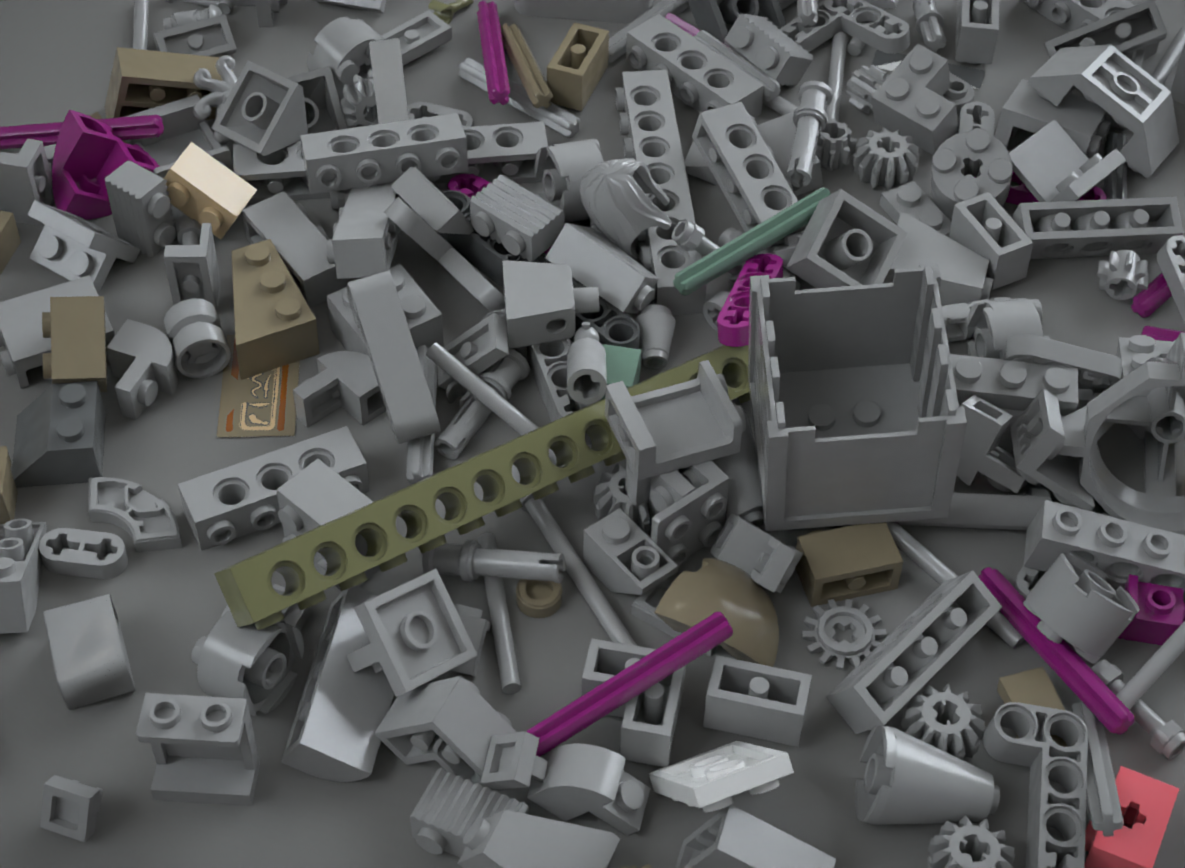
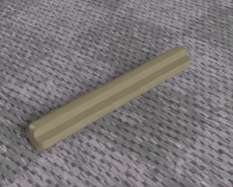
(526, 66)

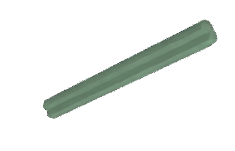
(748, 244)

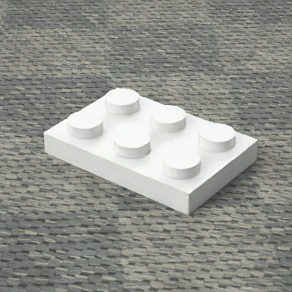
(716, 775)

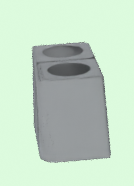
(88, 651)

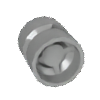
(197, 338)

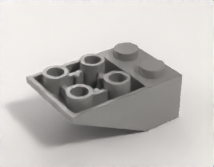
(19, 573)

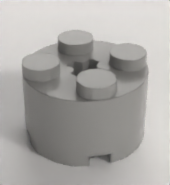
(344, 48)
(966, 157)
(561, 172)
(1000, 320)
(1080, 606)
(248, 662)

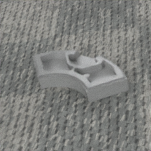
(134, 510)

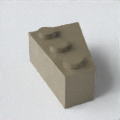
(154, 78)
(269, 312)

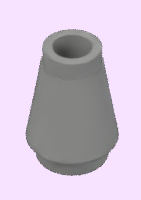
(656, 335)

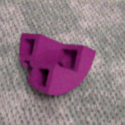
(82, 161)

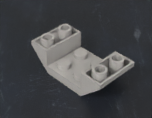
(1121, 90)

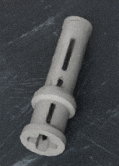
(809, 120)
(472, 415)
(472, 561)

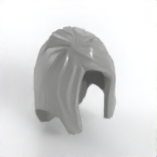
(618, 201)

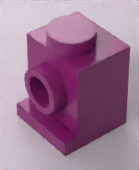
(1159, 611)

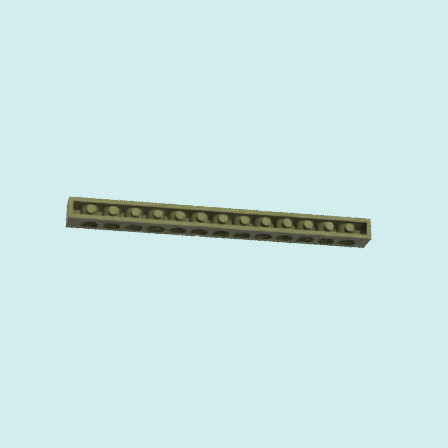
(248, 582)

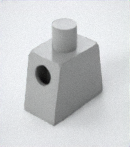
(542, 302)

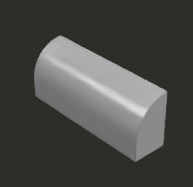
(339, 706)

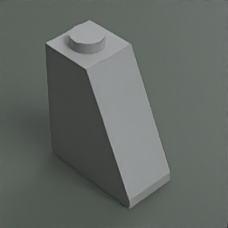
(603, 265)
(960, 268)
(532, 841)
(745, 841)

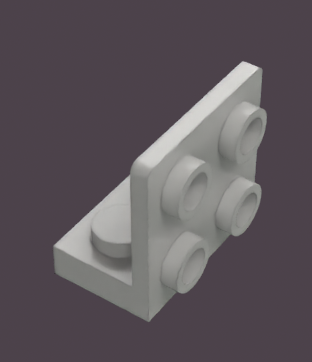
(1057, 168)
(1036, 444)
(695, 518)

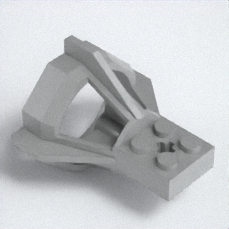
(1153, 407)

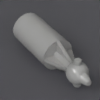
(586, 366)

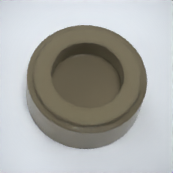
(538, 597)

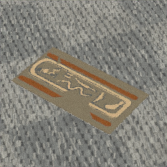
(257, 404)

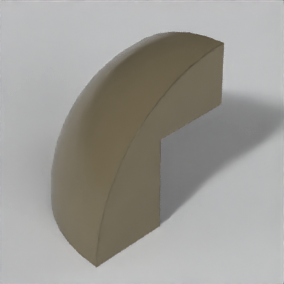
(737, 596)

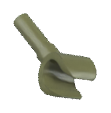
(446, 11)

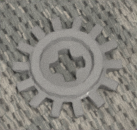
(843, 618)

